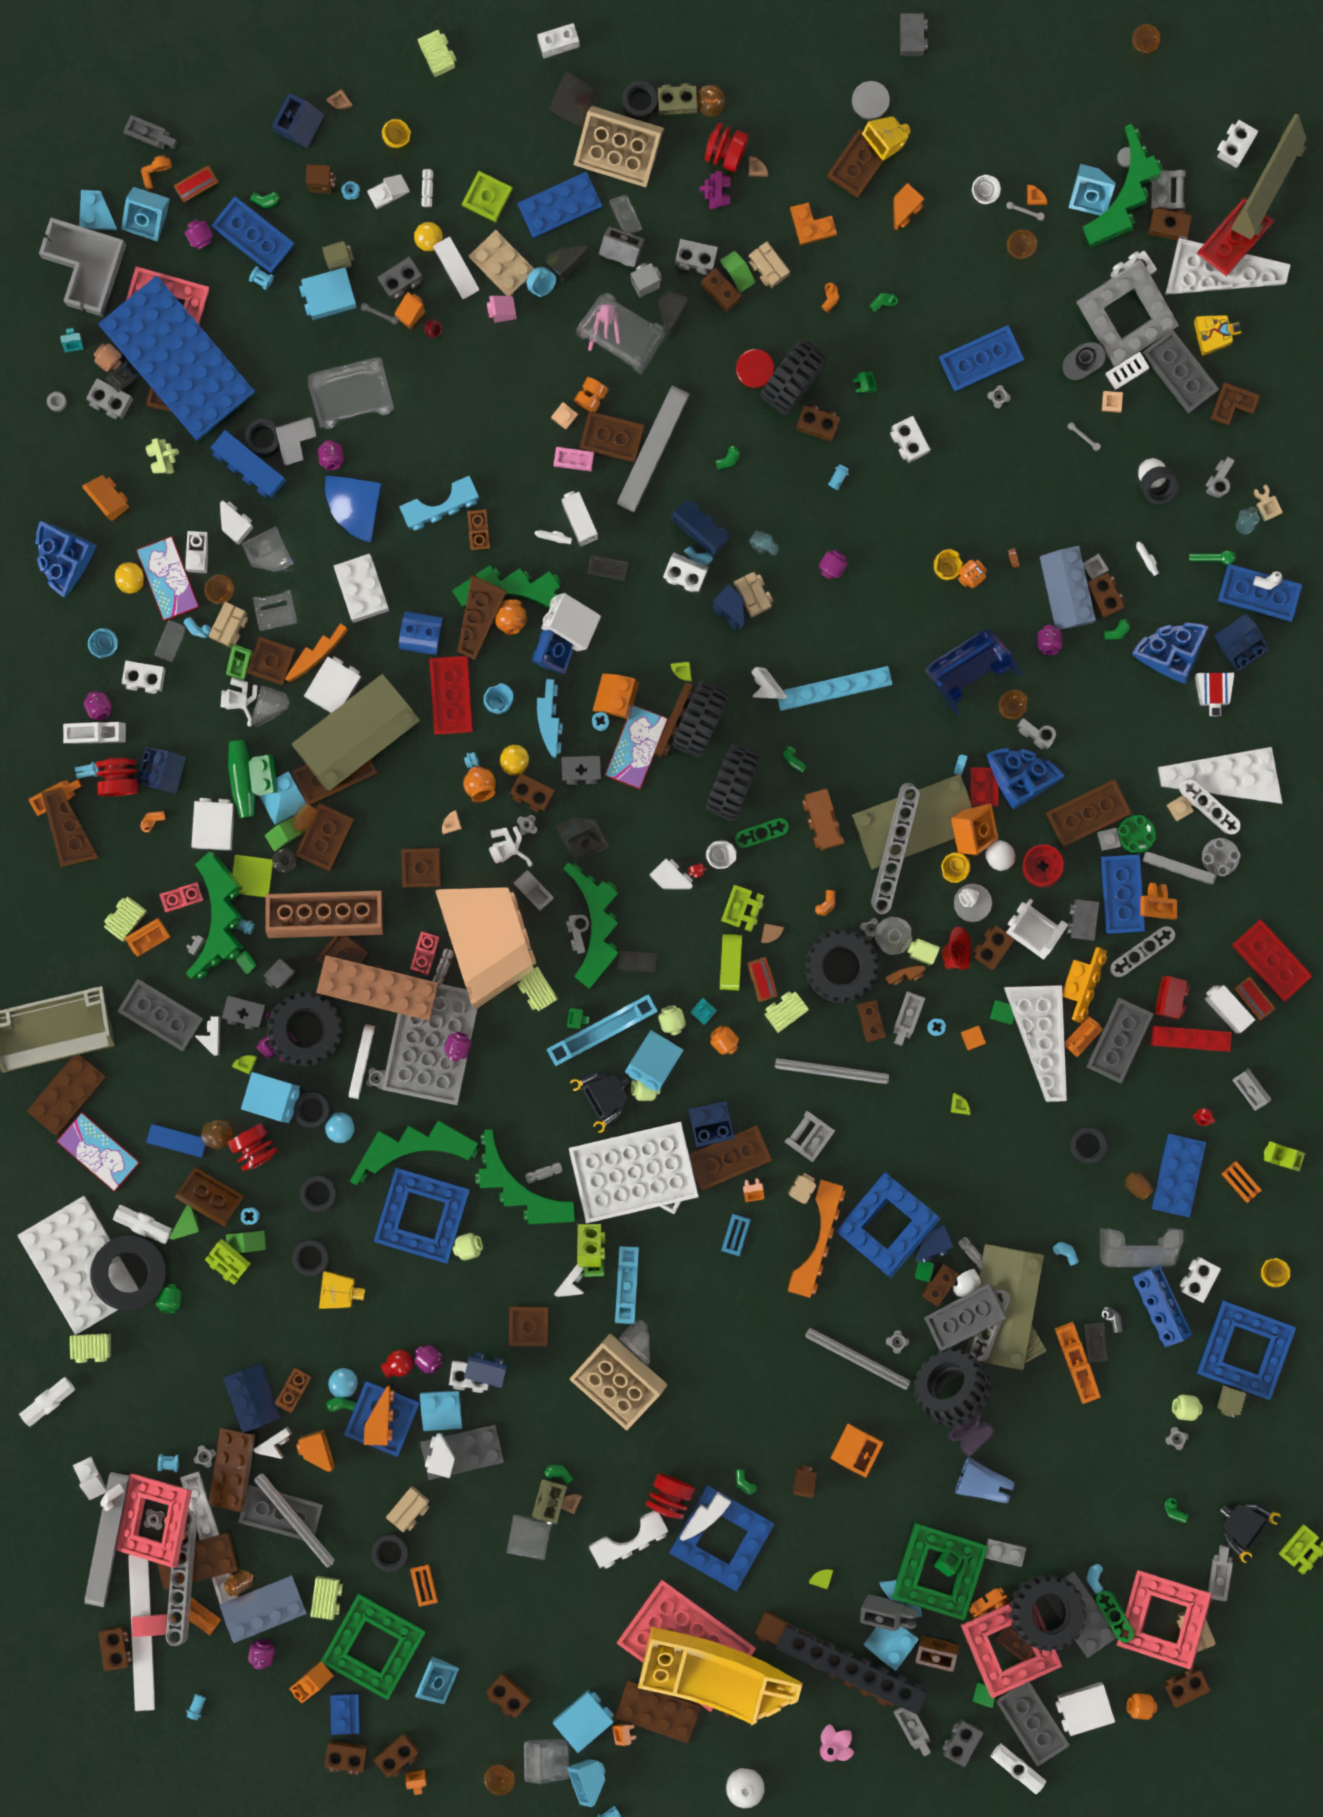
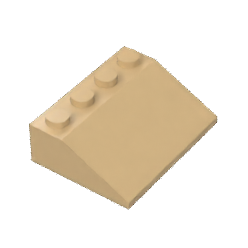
(618, 146)
(618, 1382)

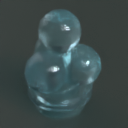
(1247, 520)
(762, 542)

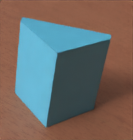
(437, 1681)

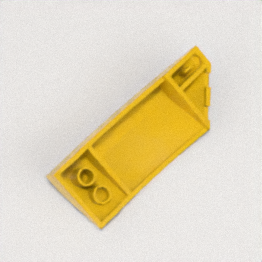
(715, 1676)

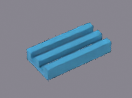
(731, 1250)

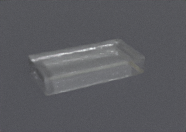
(170, 641)

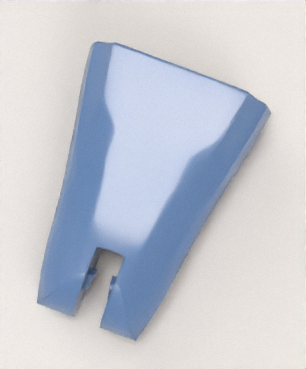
(982, 1482)

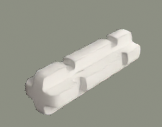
(427, 188)

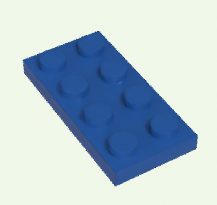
(559, 205)
(252, 235)
(981, 358)
(1239, 591)
(1122, 893)
(1178, 1175)

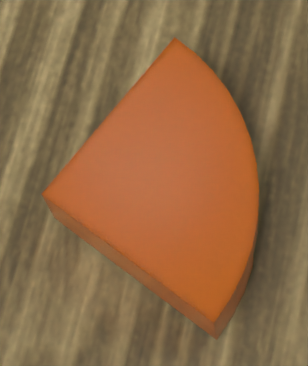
(1035, 196)

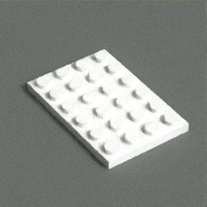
(633, 1172)
(63, 1255)

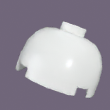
(745, 1788)

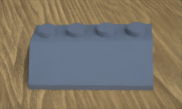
(1067, 588)
(262, 1609)

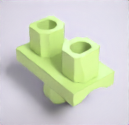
(164, 455)

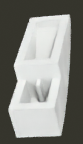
(456, 268)
(95, 732)
(705, 1516)

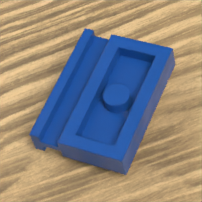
(345, 1713)

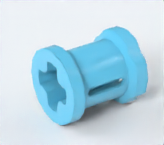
(261, 278)
(602, 727)
(942, 1027)
(256, 1216)
(168, 1463)

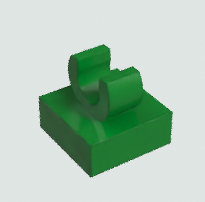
(867, 382)
(575, 1018)

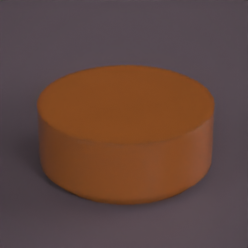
(1013, 558)

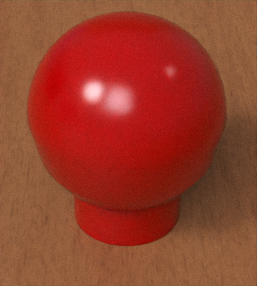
(398, 1364)

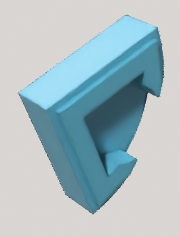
(960, 764)

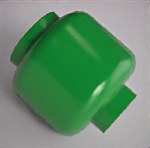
(169, 1299)

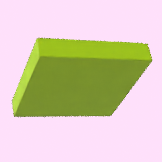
(487, 196)
(253, 875)

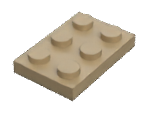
(501, 263)

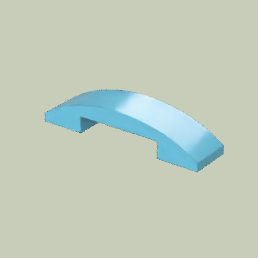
(626, 1285)

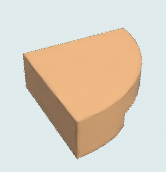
(451, 823)

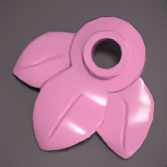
(838, 1742)

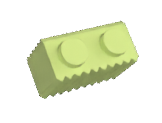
(436, 53)
(125, 918)
(923, 951)
(537, 989)
(786, 1011)
(90, 1346)
(325, 1597)

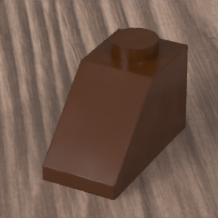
(804, 1481)

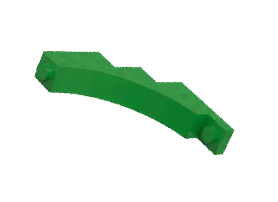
(386, 1149)

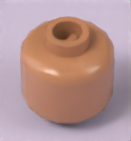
(108, 357)

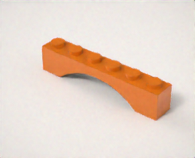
(804, 1277)

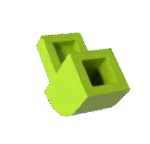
(1283, 1156)

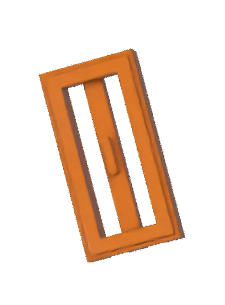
(1246, 1176)
(431, 1583)

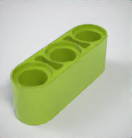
(730, 962)

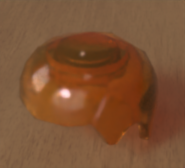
(1146, 38)
(710, 100)
(1021, 244)
(219, 589)
(1013, 704)
(217, 1134)
(499, 1780)

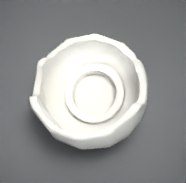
(986, 189)
(1146, 466)
(721, 854)
(1000, 855)
(967, 1283)

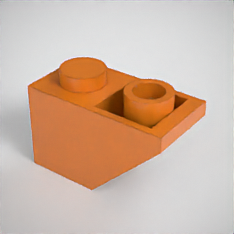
(905, 204)
(410, 310)
(311, 1682)

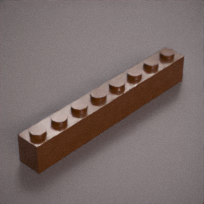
(770, 1629)

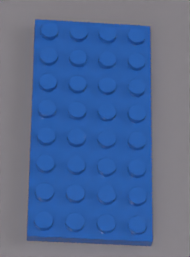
(176, 358)

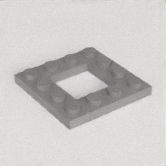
(1161, 320)

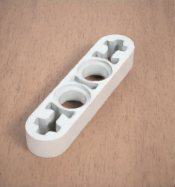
(1211, 804)
(361, 1061)

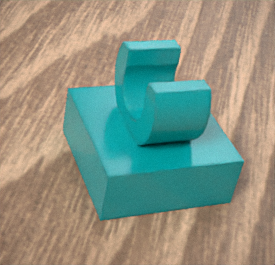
(72, 341)
(703, 1011)

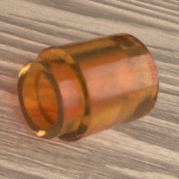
(304, 817)
(1138, 1185)
(238, 1583)

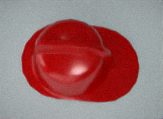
(957, 951)

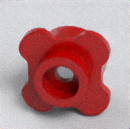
(696, 871)
(1204, 1117)

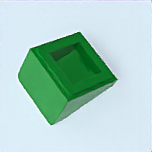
(246, 962)
(1002, 1012)
(924, 1271)
(948, 1562)
(982, 1695)

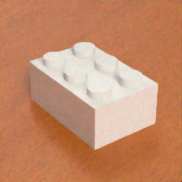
(361, 588)

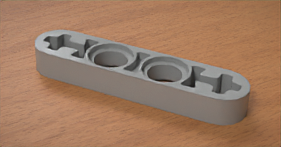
(1179, 868)
(1140, 949)
(994, 1331)

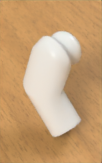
(1270, 582)
(110, 1495)

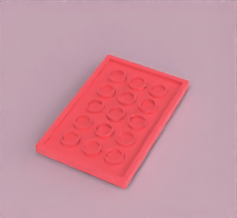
(675, 1612)

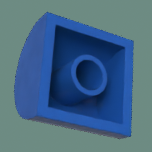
(420, 633)
(553, 652)

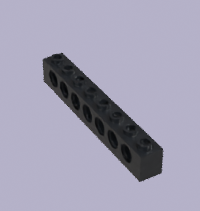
(911, 1703)

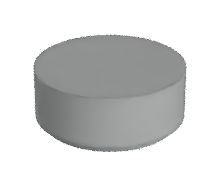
(1124, 157)
(56, 401)

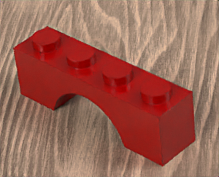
(1190, 1038)

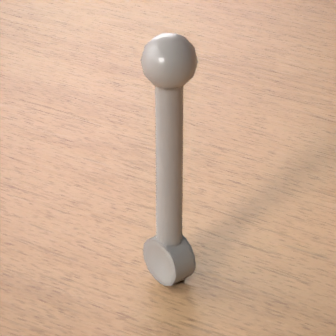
(1040, 216)
(1096, 446)

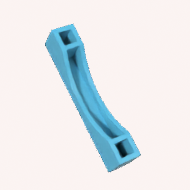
(602, 1030)

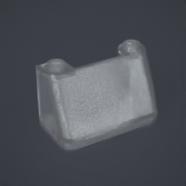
(621, 332)
(350, 391)
(1116, 1254)

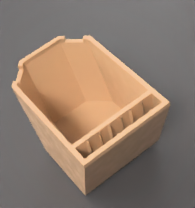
(486, 939)

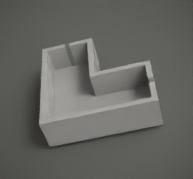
(94, 261)

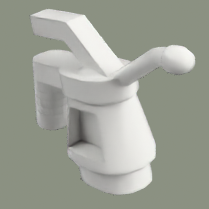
(232, 699)
(503, 850)

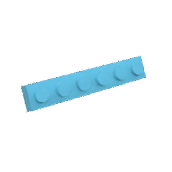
(835, 688)

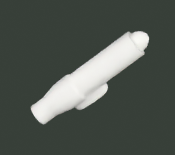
(554, 536)
(1148, 559)

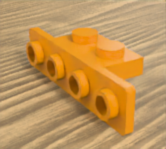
(1082, 982)

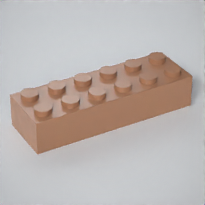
(324, 914)
(377, 988)

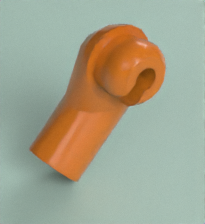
(832, 297)
(150, 819)
(828, 905)

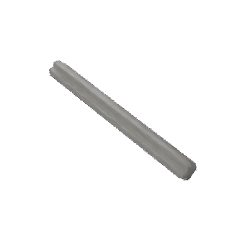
(831, 1071)
(857, 1358)
(294, 1520)

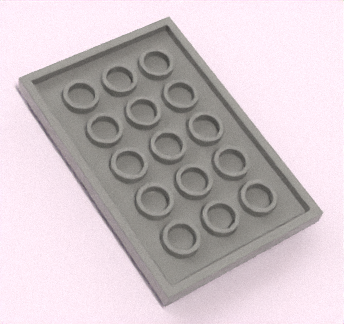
(417, 1054)

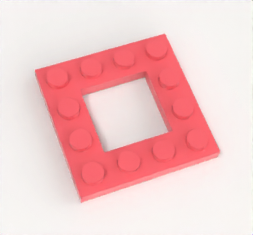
(192, 293)
(128, 1539)
(1197, 1605)
(1014, 1676)

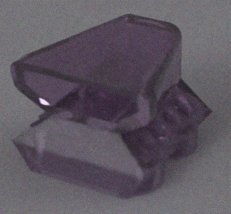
(971, 1434)

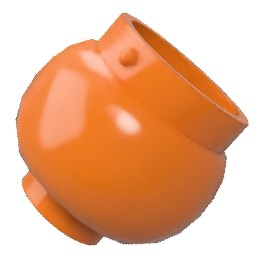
(511, 616)
(479, 784)

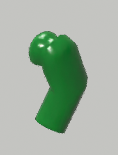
(266, 201)
(883, 299)
(731, 458)
(1119, 632)
(794, 762)
(339, 1403)
(558, 1471)
(743, 1484)
(1173, 1512)

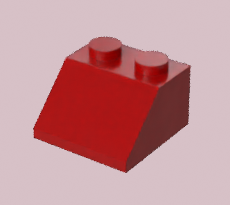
(1171, 997)

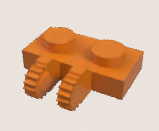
(1158, 906)

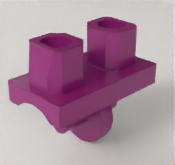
(713, 190)

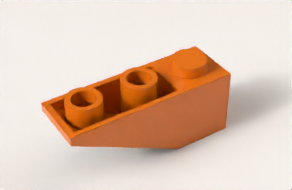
(377, 1426)

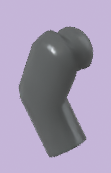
(1114, 1317)

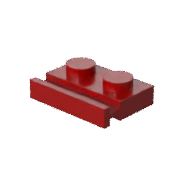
(983, 787)

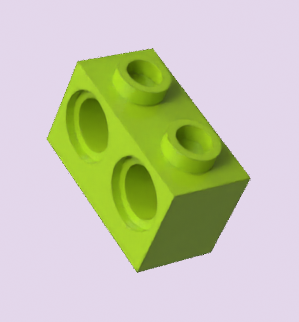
(589, 1242)

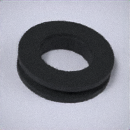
(127, 1245)

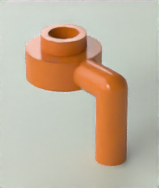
(160, 164)

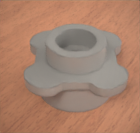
(999, 401)
(531, 828)
(866, 926)
(372, 1074)
(902, 1341)
(1177, 1443)
(204, 1461)
(159, 1517)

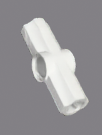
(142, 1224)
(47, 1401)
(1009, 1761)

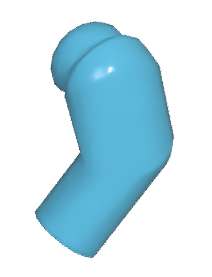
(702, 558)
(1067, 1250)

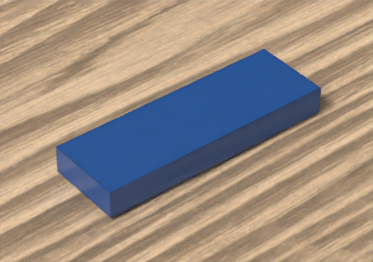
(176, 1140)

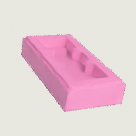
(573, 459)

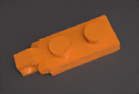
(68, 789)

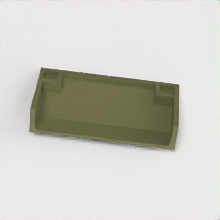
(1271, 179)
(355, 732)
(930, 825)
(54, 1029)
(1019, 1275)

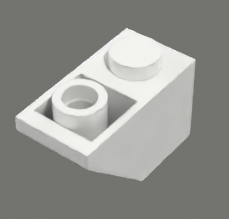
(233, 524)
(197, 552)
(669, 877)
(442, 1457)

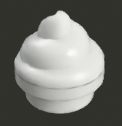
(968, 897)

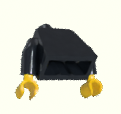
(605, 1095)
(1245, 1525)

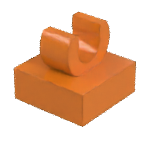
(753, 1192)
(622, 1734)
(416, 1780)

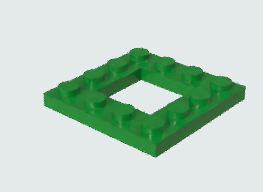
(906, 1585)
(378, 1682)

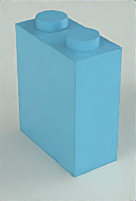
(328, 294)
(654, 1061)
(270, 1097)
(583, 1720)

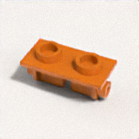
(1083, 1036)
(994, 1602)
(203, 1617)

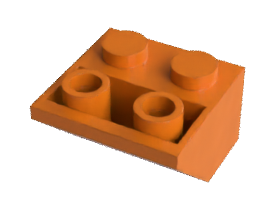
(857, 1450)

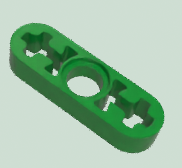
(773, 824)
(1113, 1601)

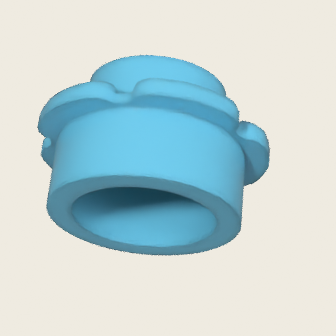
(350, 195)
(471, 760)

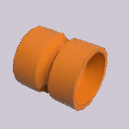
(597, 392)

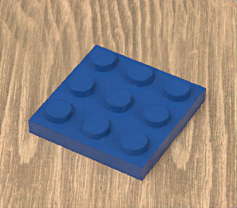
(403, 1414)

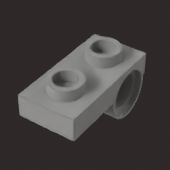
(1222, 468)
(1029, 730)
(533, 890)
(577, 942)

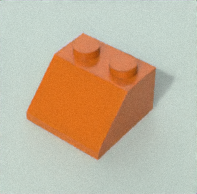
(106, 497)
(616, 695)
(974, 829)
(316, 1450)

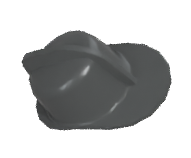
(1083, 360)

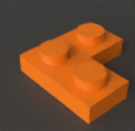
(809, 229)

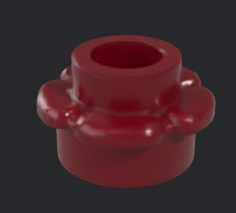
(433, 328)

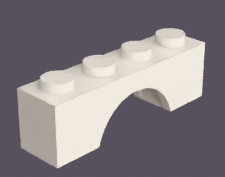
(607, 1550)

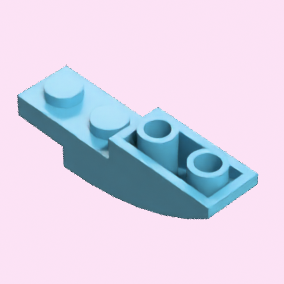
(549, 726)

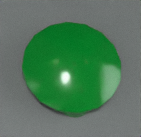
(1136, 834)

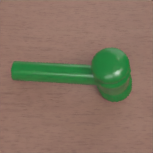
(1226, 557)

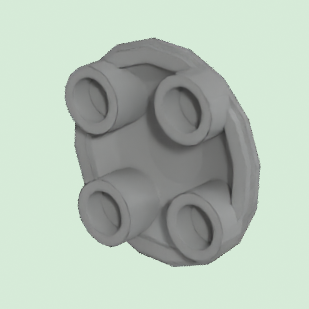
(1220, 856)

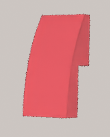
(181, 897)
(424, 953)
(149, 1625)

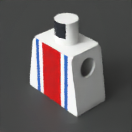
(1214, 690)

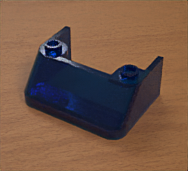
(968, 663)

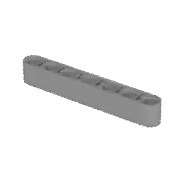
(653, 448)
(895, 857)
(106, 1544)
(185, 1588)

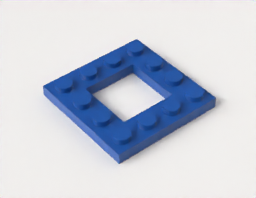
(922, 1223)
(438, 1248)
(1280, 1339)
(734, 1572)

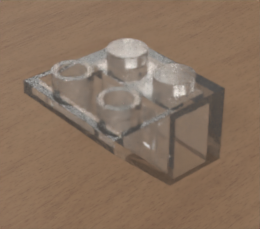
(546, 1760)

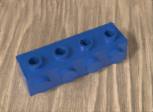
(244, 461)
(1162, 1305)

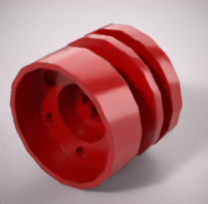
(726, 147)
(116, 777)
(1050, 857)
(252, 1147)
(670, 1496)

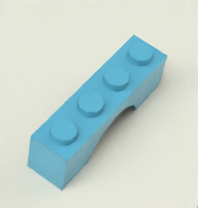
(418, 514)

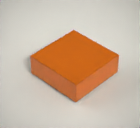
(973, 1037)

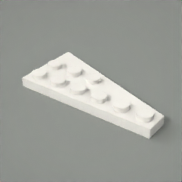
(1194, 274)
(1233, 775)
(1040, 1022)

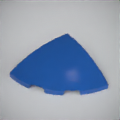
(354, 504)
(62, 556)
(1172, 649)
(1022, 774)

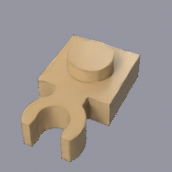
(1268, 506)
(1181, 807)

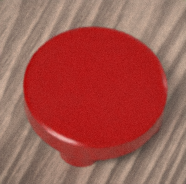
(754, 368)

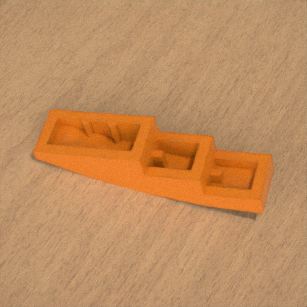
(310, 658)
(1077, 1362)

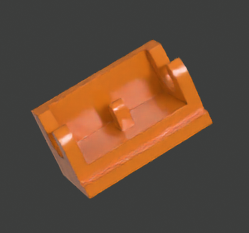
(147, 937)

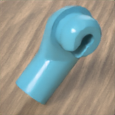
(195, 630)
(1093, 1576)

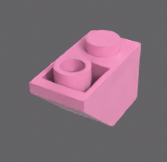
(501, 308)

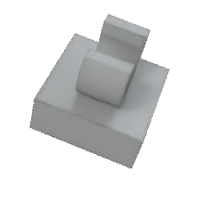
(197, 946)

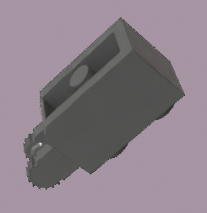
(887, 1613)

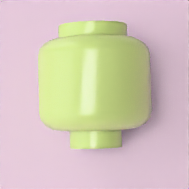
(672, 1020)
(643, 1093)
(468, 1246)
(1187, 1407)

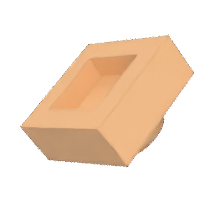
(1112, 401)
(564, 416)

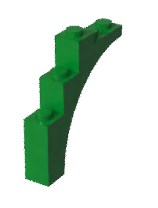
(1141, 171)
(517, 585)
(225, 917)
(602, 924)
(539, 1209)

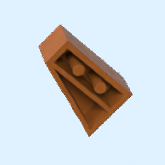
(822, 820)

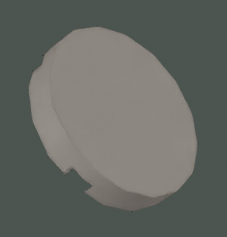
(870, 100)
(979, 910)
(893, 935)

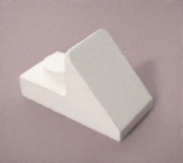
(388, 191)
(769, 686)
(212, 1042)
(567, 1287)
(269, 1446)
(90, 1478)

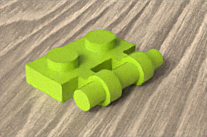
(736, 907)
(227, 1261)
(1299, 1545)

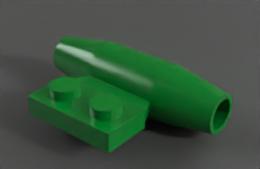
(249, 777)

